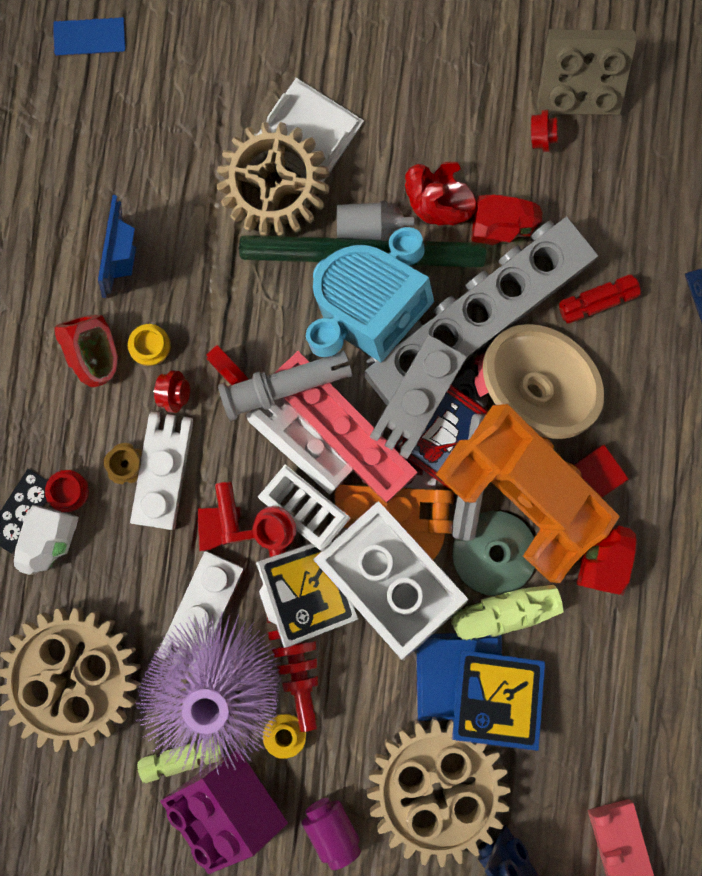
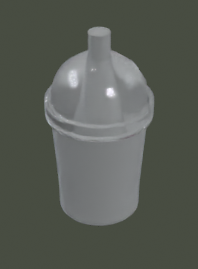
(370, 220)

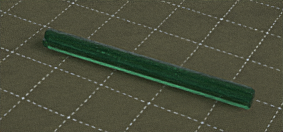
(316, 249)

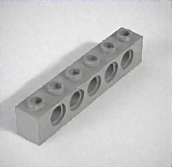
(559, 243)

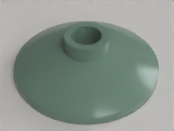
(473, 558)

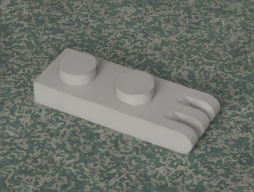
(419, 394)

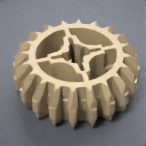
(277, 144)

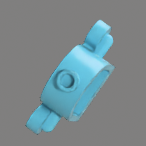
(369, 296)

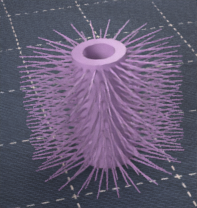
(210, 691)

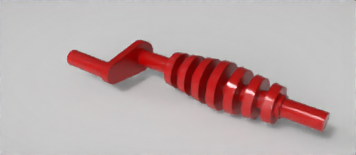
(297, 666)

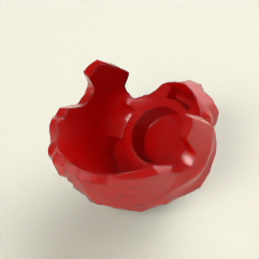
(438, 196)

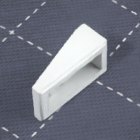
(283, 484)

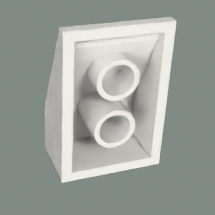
(391, 580)

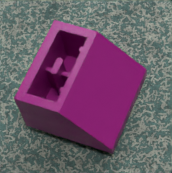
(224, 814)

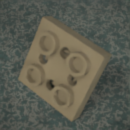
(587, 60)

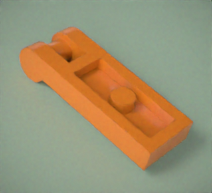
(403, 507)

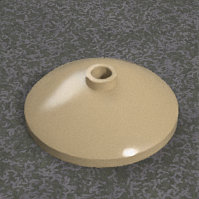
(544, 380)

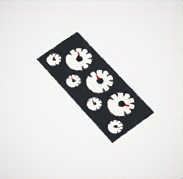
(27, 493)

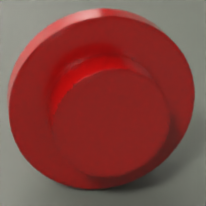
(543, 131)
(171, 391)
(66, 491)
(274, 528)

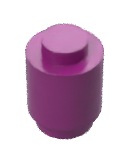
(331, 833)

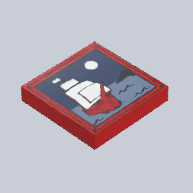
(445, 429)

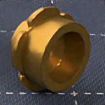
(113, 462)

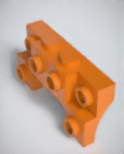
(537, 482)

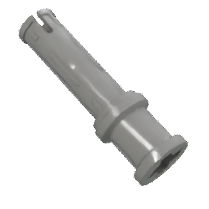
(264, 389)

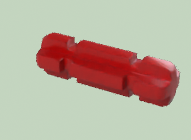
(599, 298)

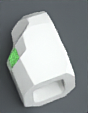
(43, 539)

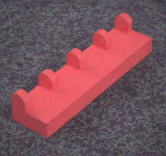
(349, 435)
(620, 840)

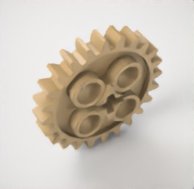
(103, 694)
(449, 831)

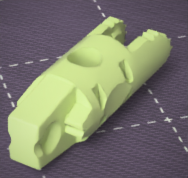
(508, 612)

